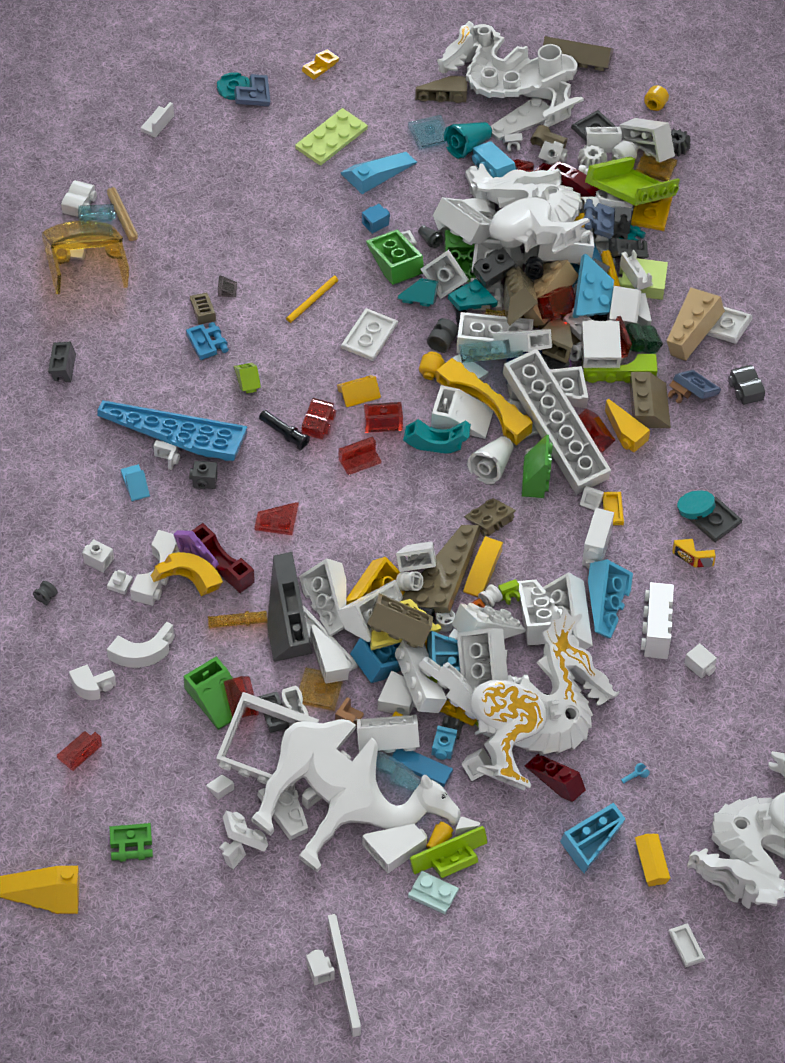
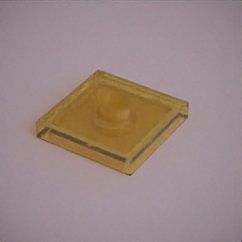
(317, 692)

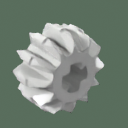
(591, 155)

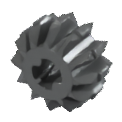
(680, 141)

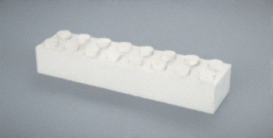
(555, 416)

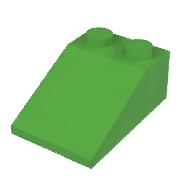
(396, 256)

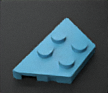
(593, 289)

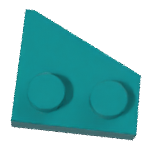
(472, 296)

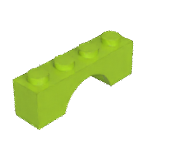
(642, 363)

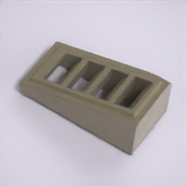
(205, 317)

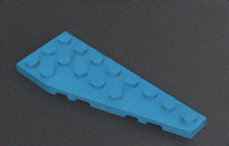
(187, 432)

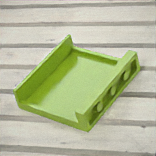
(625, 183)

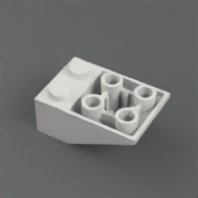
(456, 406)
(473, 618)

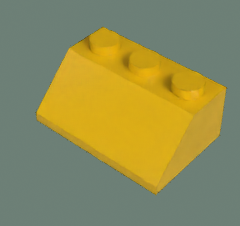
(375, 576)

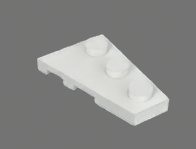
(289, 814)

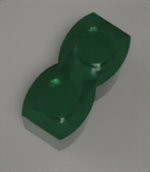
(644, 338)

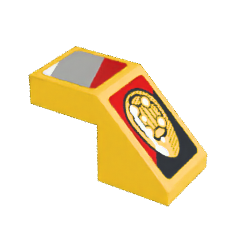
(686, 551)

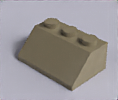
(649, 400)
(400, 621)

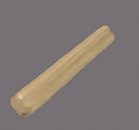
(122, 214)

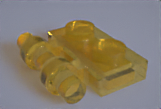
(656, 170)

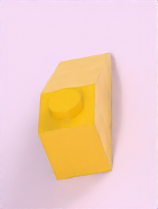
(628, 430)

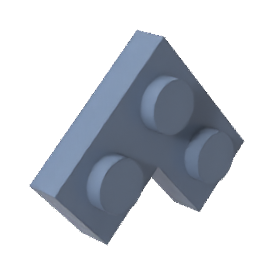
(256, 94)

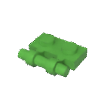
(131, 836)

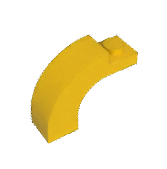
(192, 567)

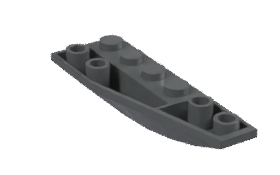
(286, 613)

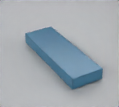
(423, 765)

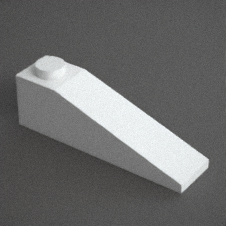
(327, 590)
(536, 611)
(356, 614)

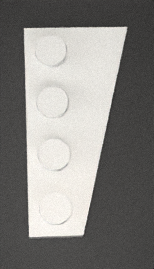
(521, 119)

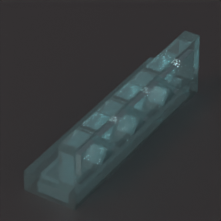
(487, 351)

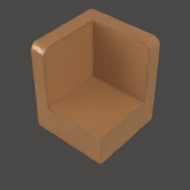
(348, 713)

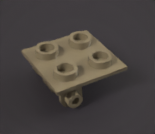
(491, 516)

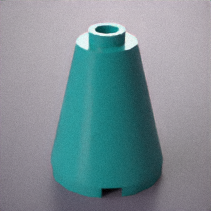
(465, 136)

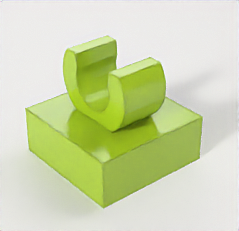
(509, 590)

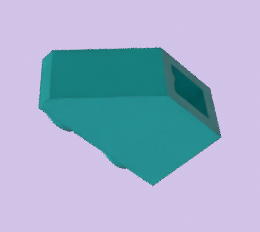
(421, 291)

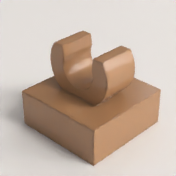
(680, 390)

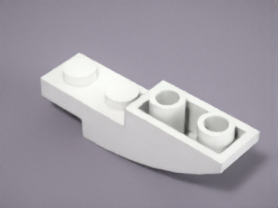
(450, 678)

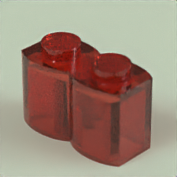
(318, 418)

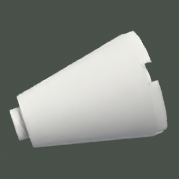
(491, 460)

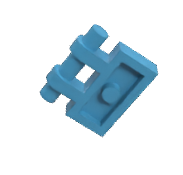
(202, 342)

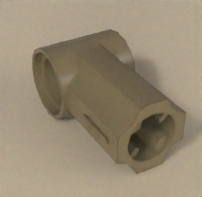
(543, 134)

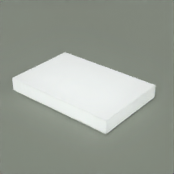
(369, 334)

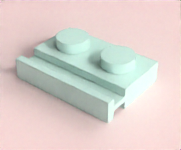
(433, 892)

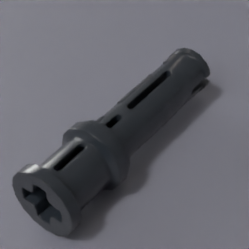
(290, 433)

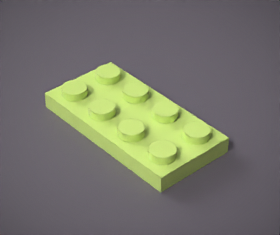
(331, 136)

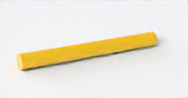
(315, 296)

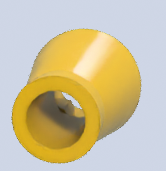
(441, 833)

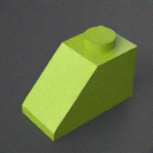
(247, 377)

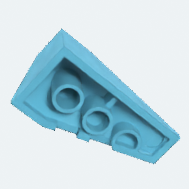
(374, 172)

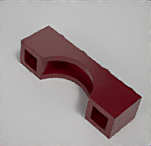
(235, 572)

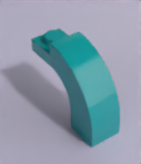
(436, 440)

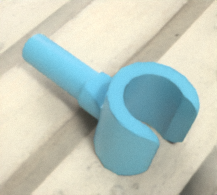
(638, 768)

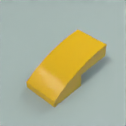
(322, 62)

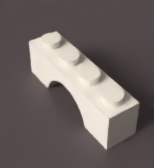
(144, 588)
(425, 693)

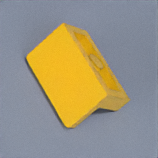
(359, 390)

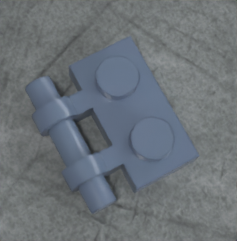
(604, 218)

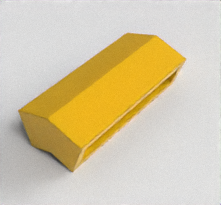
(652, 859)

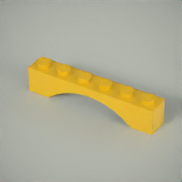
(513, 422)

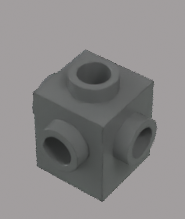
(204, 474)

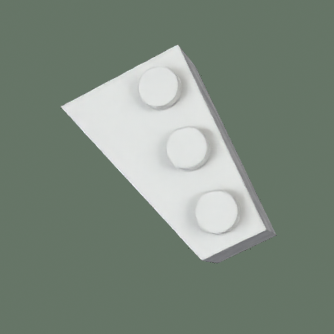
(650, 136)

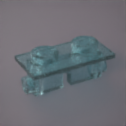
(97, 213)

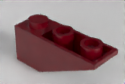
(558, 777)

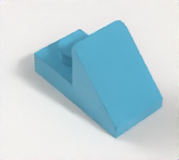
(135, 482)

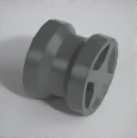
(45, 592)

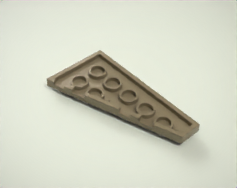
(444, 579)

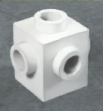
(553, 152)

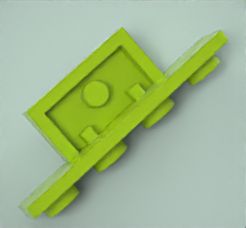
(450, 855)

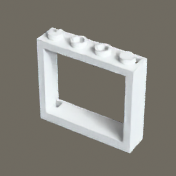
(265, 707)

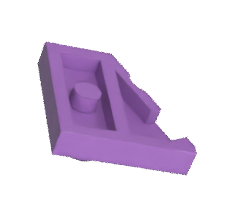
(190, 543)

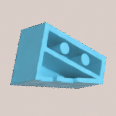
(493, 159)
(592, 836)

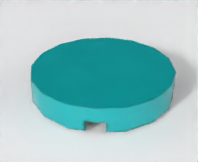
(227, 84)
(696, 504)

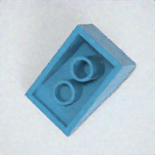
(375, 663)

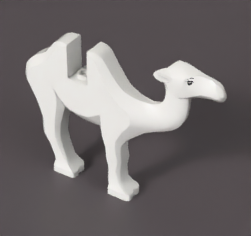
(348, 786)

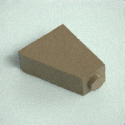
(561, 340)

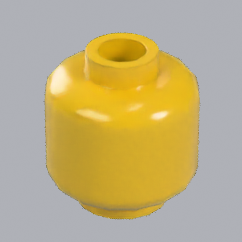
(656, 98)
(429, 364)

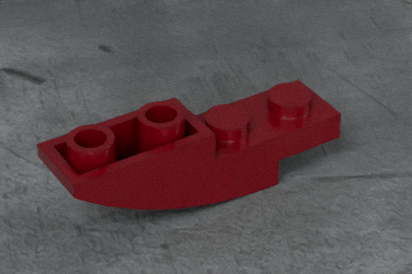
(571, 178)

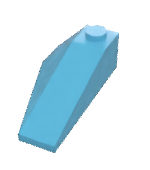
(607, 588)

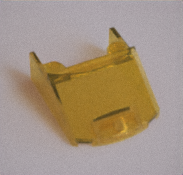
(78, 235)

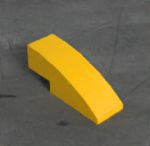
(483, 566)

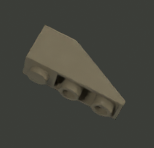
(445, 89)

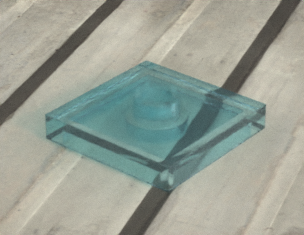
(428, 132)

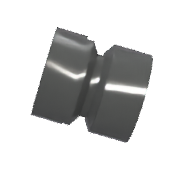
(442, 335)

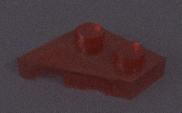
(277, 519)

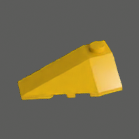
(44, 888)

